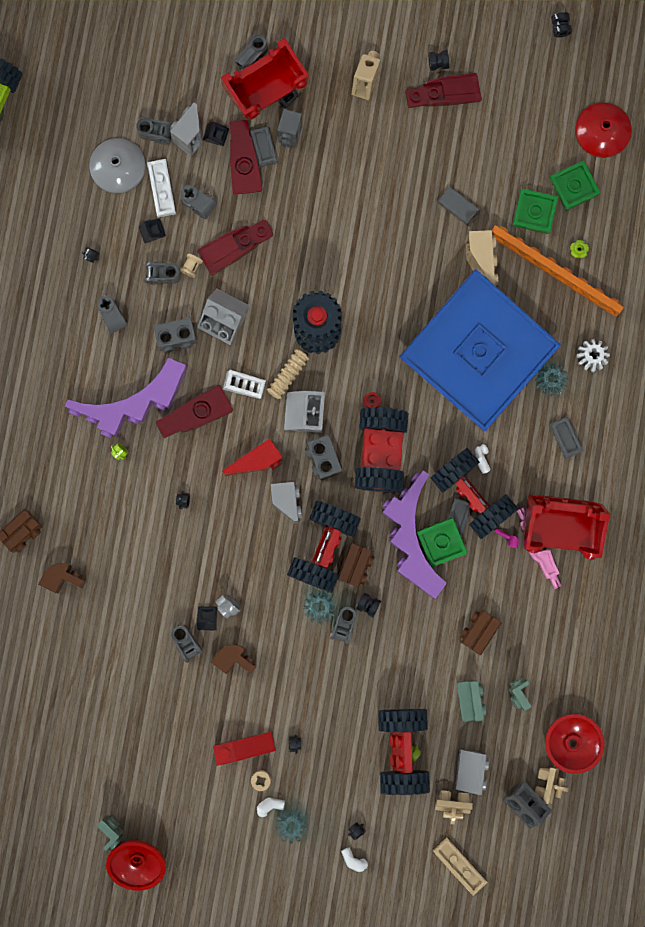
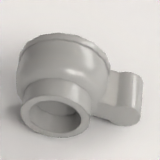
(228, 606)

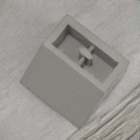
(187, 131)
(223, 316)
(304, 411)
(284, 499)
(471, 771)

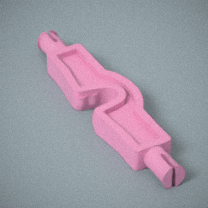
(543, 558)

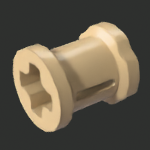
(191, 265)

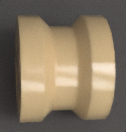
(263, 778)

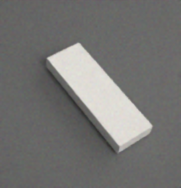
(161, 188)

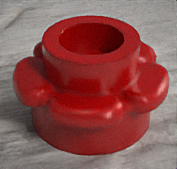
(372, 396)

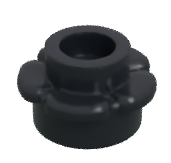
(90, 255)
(183, 500)
(294, 744)
(356, 831)

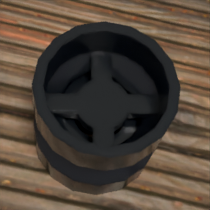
(561, 24)
(438, 60)
(365, 601)

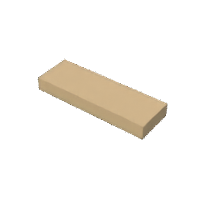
(460, 866)

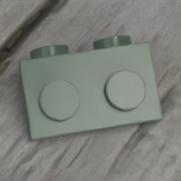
(518, 698)
(470, 701)
(112, 830)

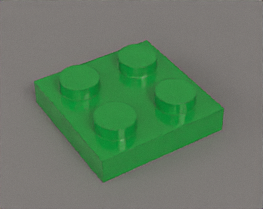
(574, 185)
(535, 211)
(442, 542)

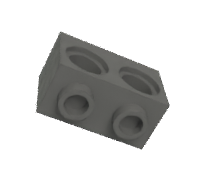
(289, 128)
(174, 329)
(328, 456)
(527, 805)

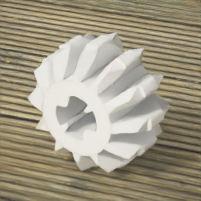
(588, 360)

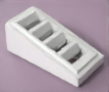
(261, 383)

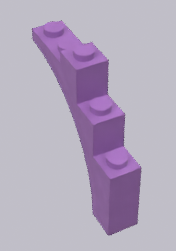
(112, 416)
(402, 513)

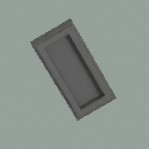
(263, 146)
(458, 206)
(566, 437)
(460, 512)

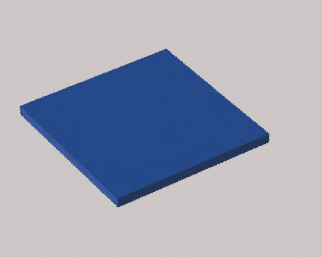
(480, 350)

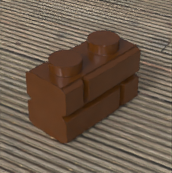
(19, 531)
(355, 565)
(480, 631)

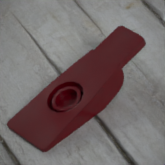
(445, 91)
(243, 160)
(233, 246)
(196, 413)

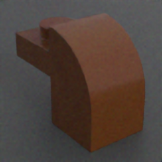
(56, 576)
(229, 656)

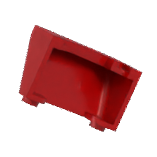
(265, 80)
(565, 525)

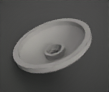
(120, 176)

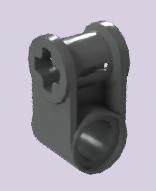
(156, 131)
(200, 203)
(158, 273)
(112, 317)
(344, 626)
(186, 644)

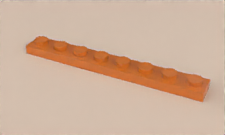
(563, 274)

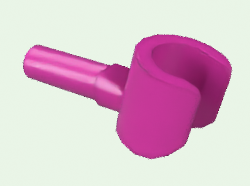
(513, 541)

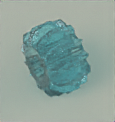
(552, 372)
(321, 613)
(297, 830)

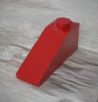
(259, 459)
(243, 748)

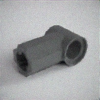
(250, 53)

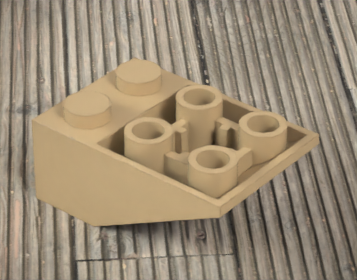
(480, 255)

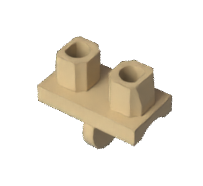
(551, 776)
(462, 806)

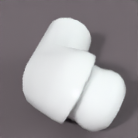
(480, 451)
(268, 804)
(353, 863)

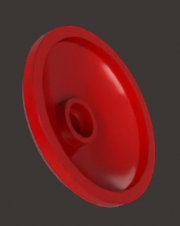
(599, 140)
(586, 751)
(136, 865)

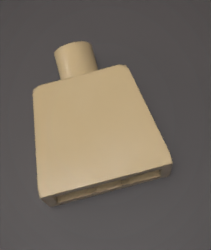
(366, 75)

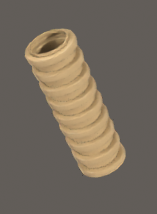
(288, 374)

